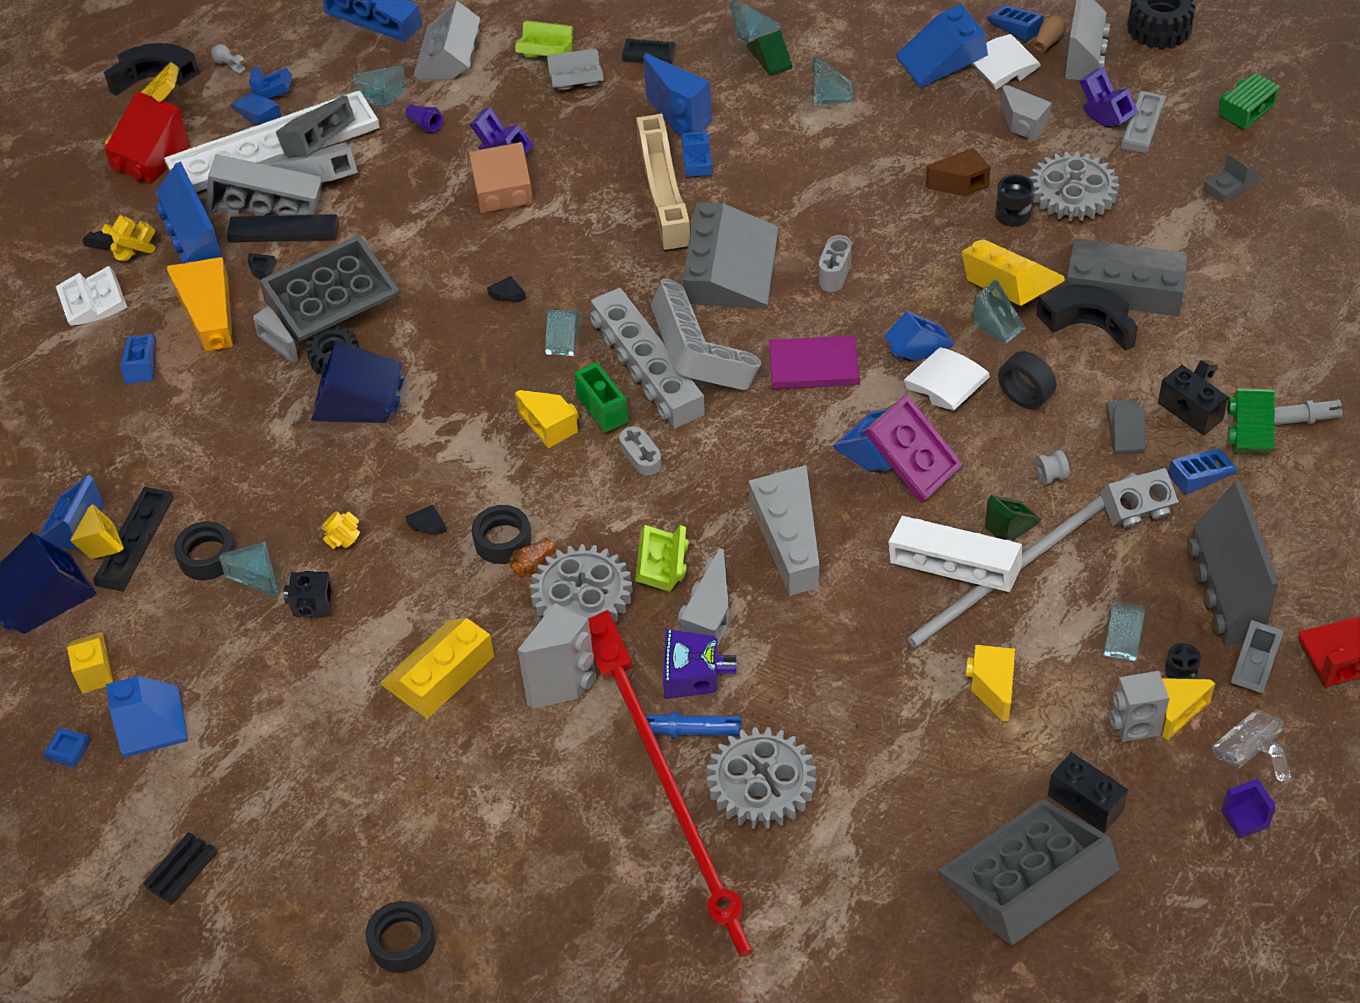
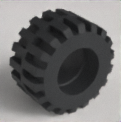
(1161, 22)

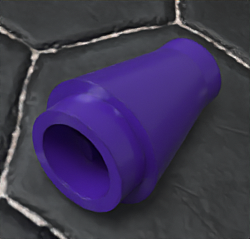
(427, 118)

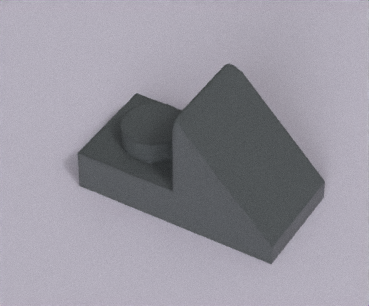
(1232, 180)
(1126, 426)
(1257, 656)

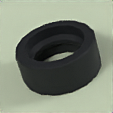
(1036, 370)
(495, 516)
(195, 535)
(394, 913)

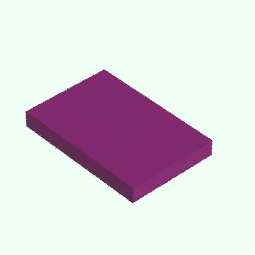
(814, 362)
(913, 448)

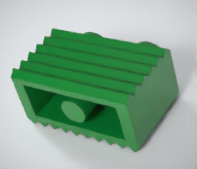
(1248, 100)
(601, 397)
(1252, 421)

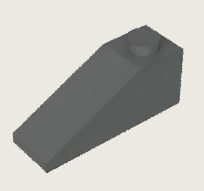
(314, 128)

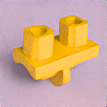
(127, 241)

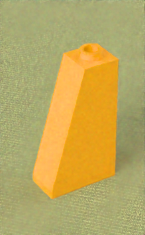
(205, 299)

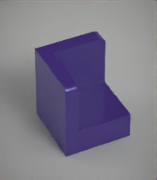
(1248, 808)

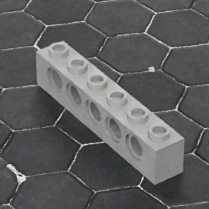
(646, 358)

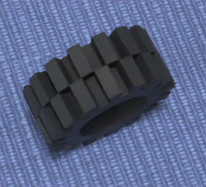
(324, 342)

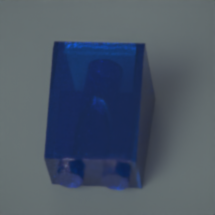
(357, 387)
(39, 584)

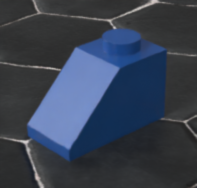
(916, 337)

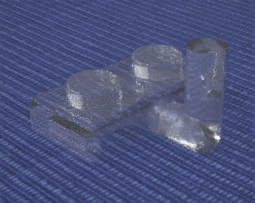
(1250, 737)

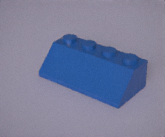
(186, 218)

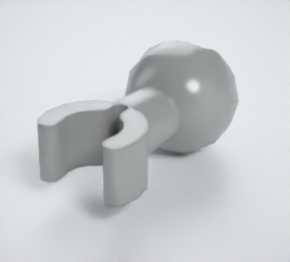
(221, 55)

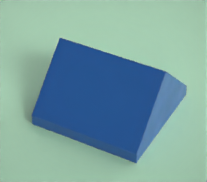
(69, 512)

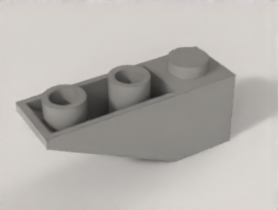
(327, 163)
(708, 608)

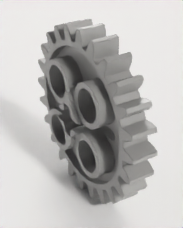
(1074, 186)
(584, 581)
(784, 762)

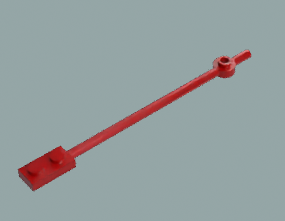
(613, 661)

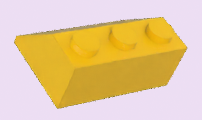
(1017, 275)
(440, 666)

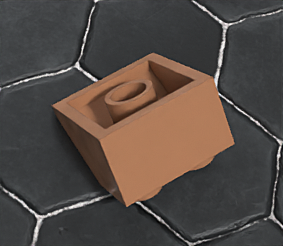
(501, 177)

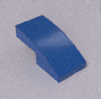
(696, 153)

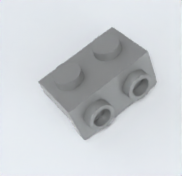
(574, 68)

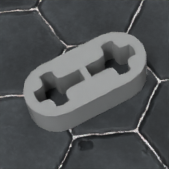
(645, 448)

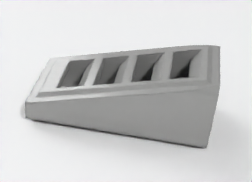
(274, 333)

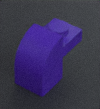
(1104, 103)
(493, 133)

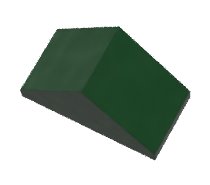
(771, 53)
(1008, 518)

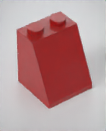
(145, 137)

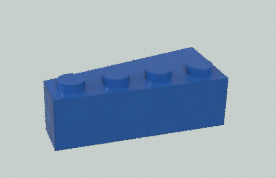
(389, 17)

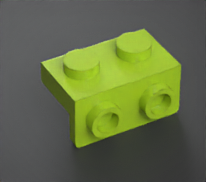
(544, 39)
(661, 557)

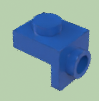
(270, 85)

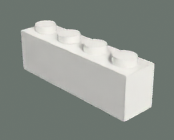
(955, 553)

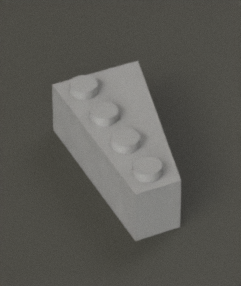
(260, 188)
(787, 524)

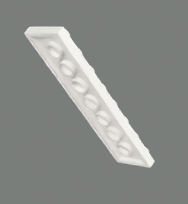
(262, 144)

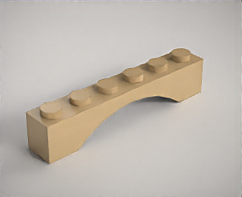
(659, 170)

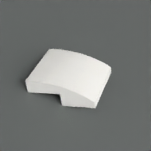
(1005, 61)
(91, 297)
(947, 378)

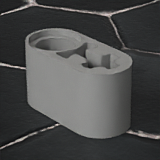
(835, 263)

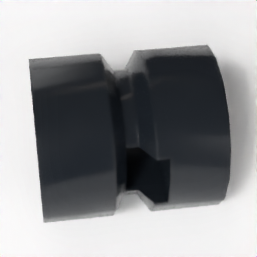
(1014, 200)

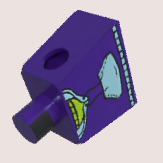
(693, 664)

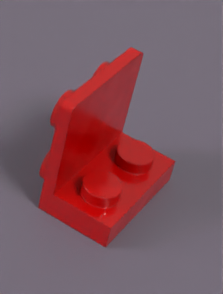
(1334, 650)

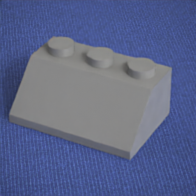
(1087, 39)
(448, 44)
(557, 658)

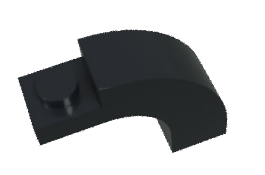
(148, 62)
(1089, 306)

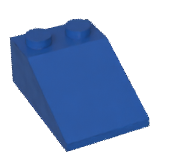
(943, 46)
(677, 95)

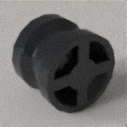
(1187, 656)

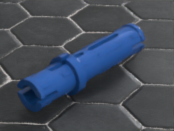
(694, 725)

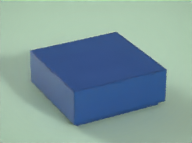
(67, 747)

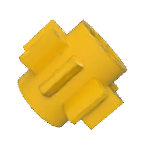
(340, 530)

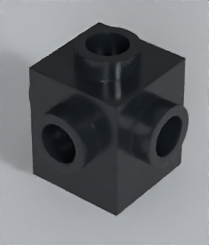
(309, 593)

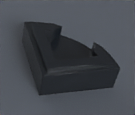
(98, 240)
(261, 265)
(506, 289)
(1206, 368)
(426, 520)

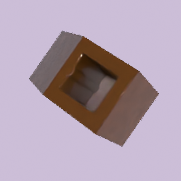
(959, 174)

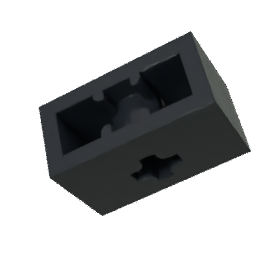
(1193, 400)
(1087, 792)

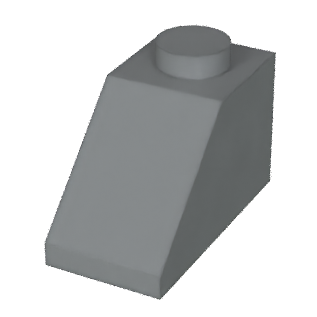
(1025, 112)

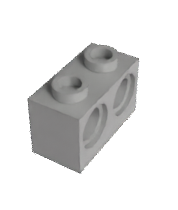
(1137, 493)
(1139, 706)

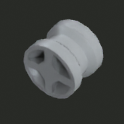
(1052, 467)

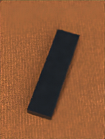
(282, 228)
(135, 536)

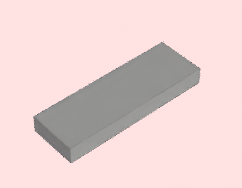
(1144, 123)

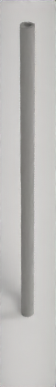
(1027, 557)

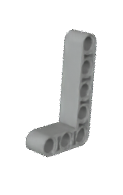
(688, 348)

